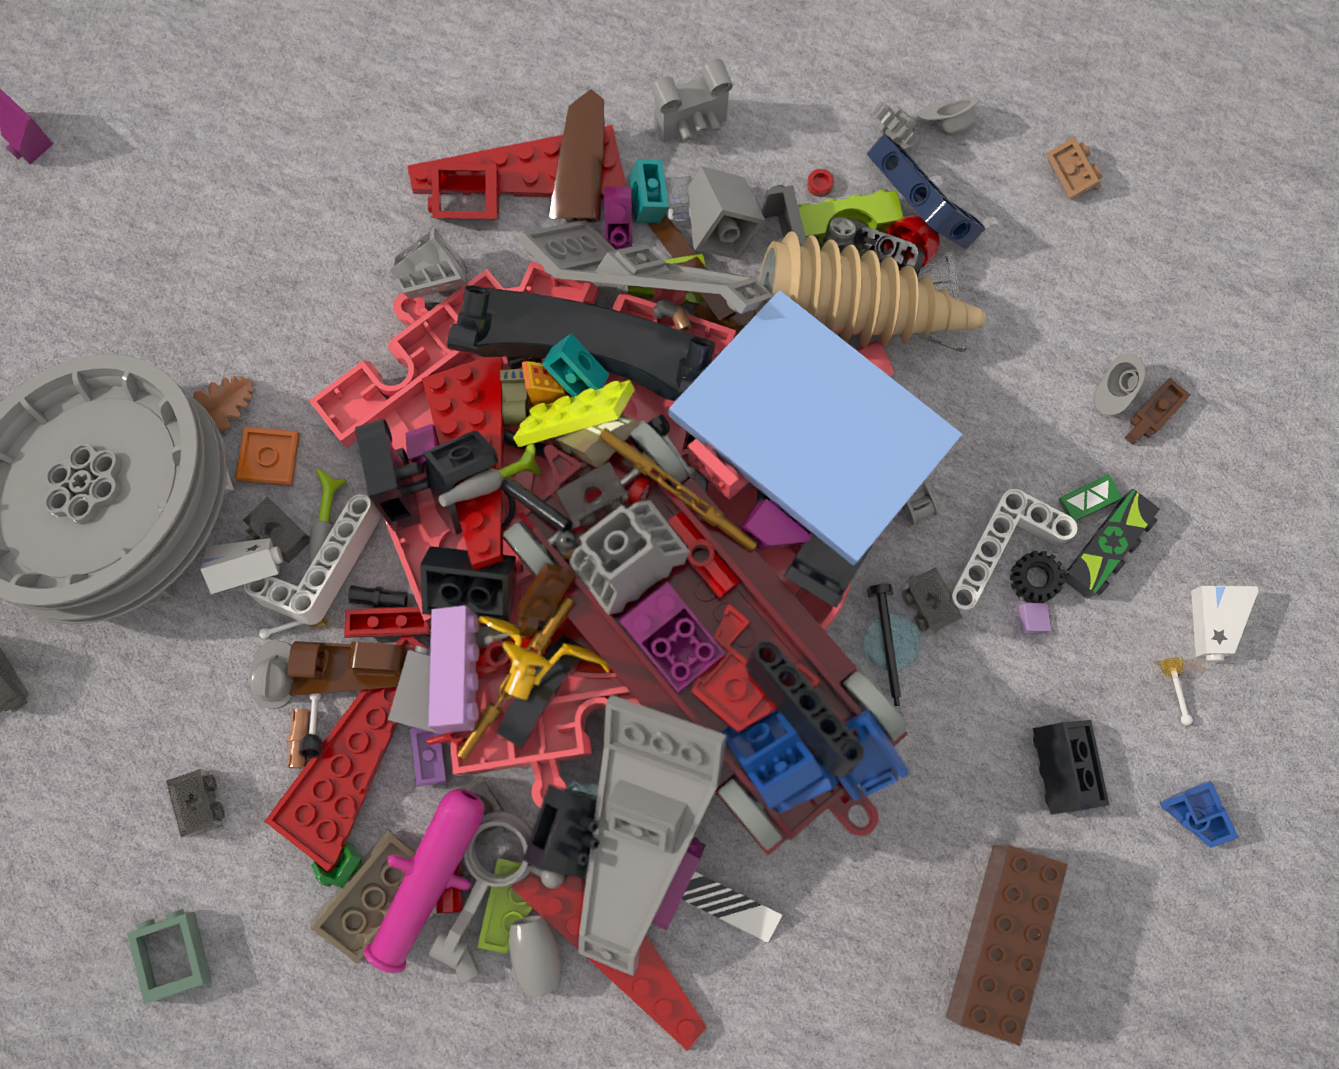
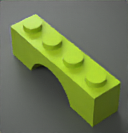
(872, 210)

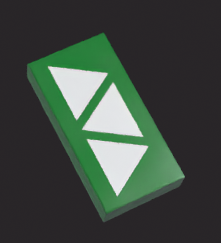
(1090, 498)

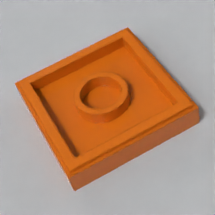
(267, 456)

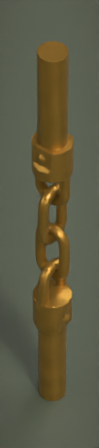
(646, 464)
(539, 643)

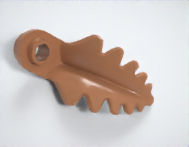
(224, 401)

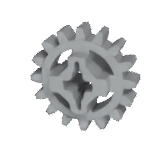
(897, 124)

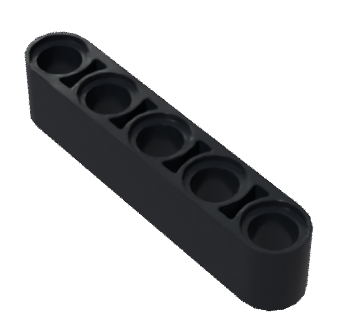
(771, 670)

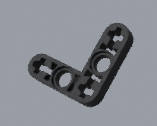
(900, 249)

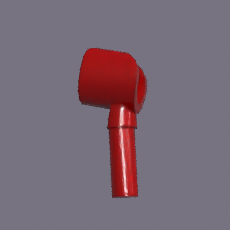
(447, 737)

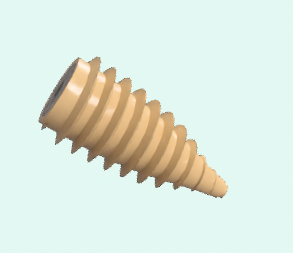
(860, 293)

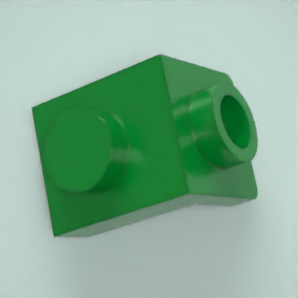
(347, 865)

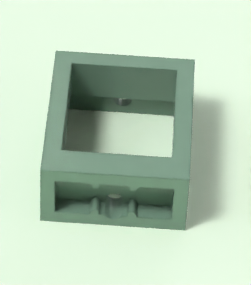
(194, 948)

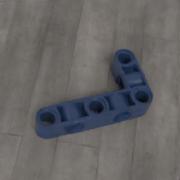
(923, 194)

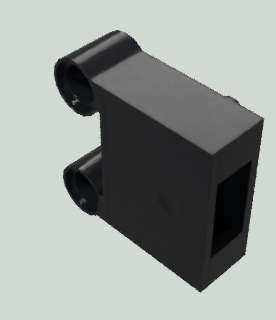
(389, 475)
(564, 832)

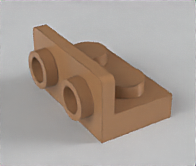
(1073, 167)

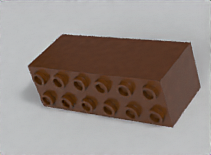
(1006, 943)

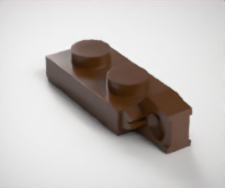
(1157, 410)
(543, 597)

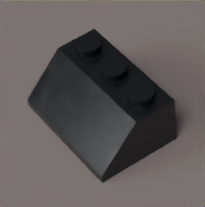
(453, 582)
(1070, 766)

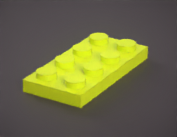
(574, 413)

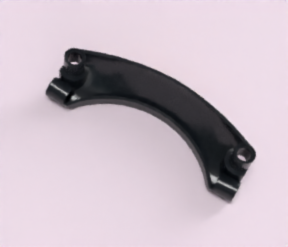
(624, 344)

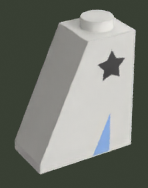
(239, 563)
(1220, 619)

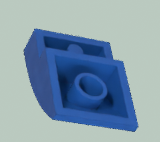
(773, 758)

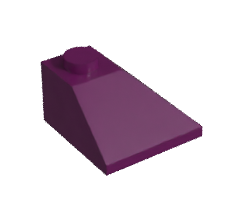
(21, 131)

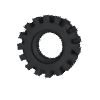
(1053, 572)

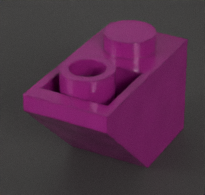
(618, 216)
(419, 442)
(772, 527)

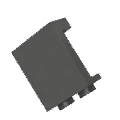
(782, 202)

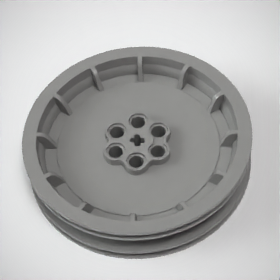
(103, 487)

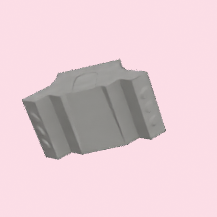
(428, 267)
(627, 555)

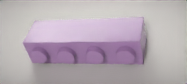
(453, 669)

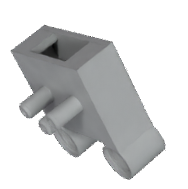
(692, 104)

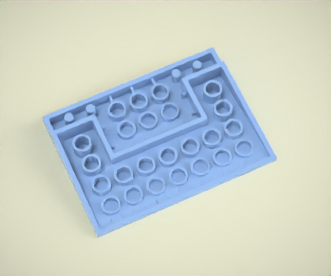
(815, 426)

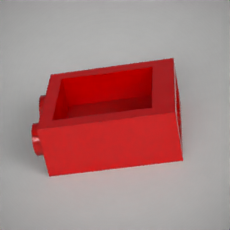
(492, 191)

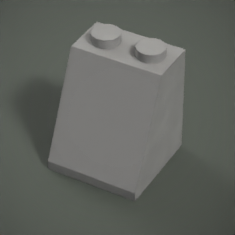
(722, 213)
(412, 693)

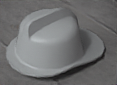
(952, 116)
(1121, 384)
(269, 676)

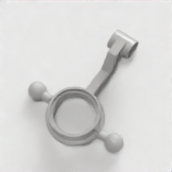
(449, 946)

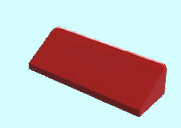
(385, 622)

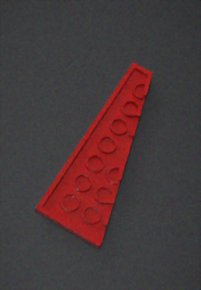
(524, 169)
(459, 403)
(331, 789)
(651, 985)

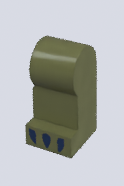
(514, 397)

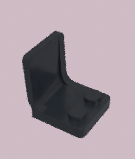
(452, 463)
(822, 570)

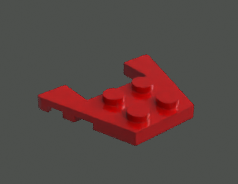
(726, 684)

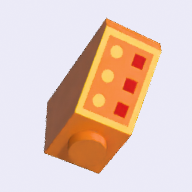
(541, 384)

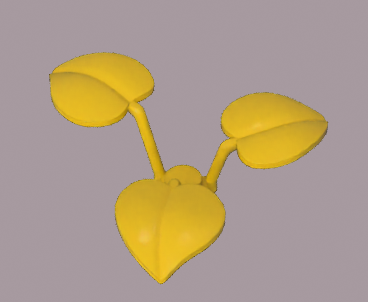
(522, 674)

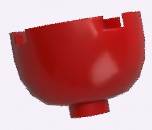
(916, 230)

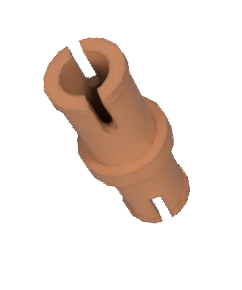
(298, 730)

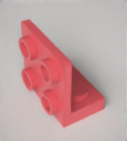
(715, 470)

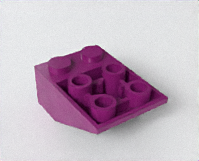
(671, 636)

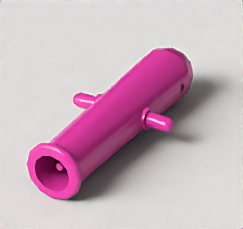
(426, 878)

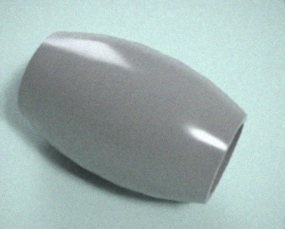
(534, 955)

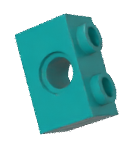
(648, 191)
(574, 367)

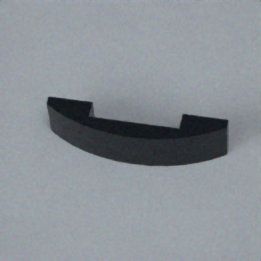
(524, 714)

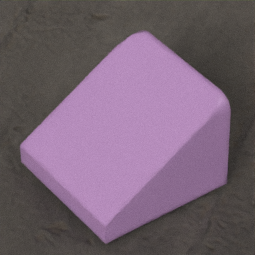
(1034, 618)

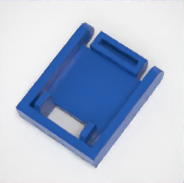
(879, 762)

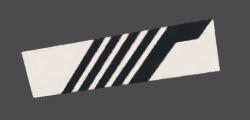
(731, 907)

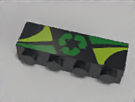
(1110, 544)

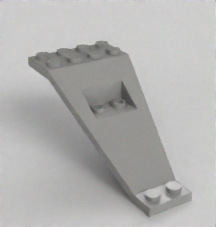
(582, 254)
(648, 807)

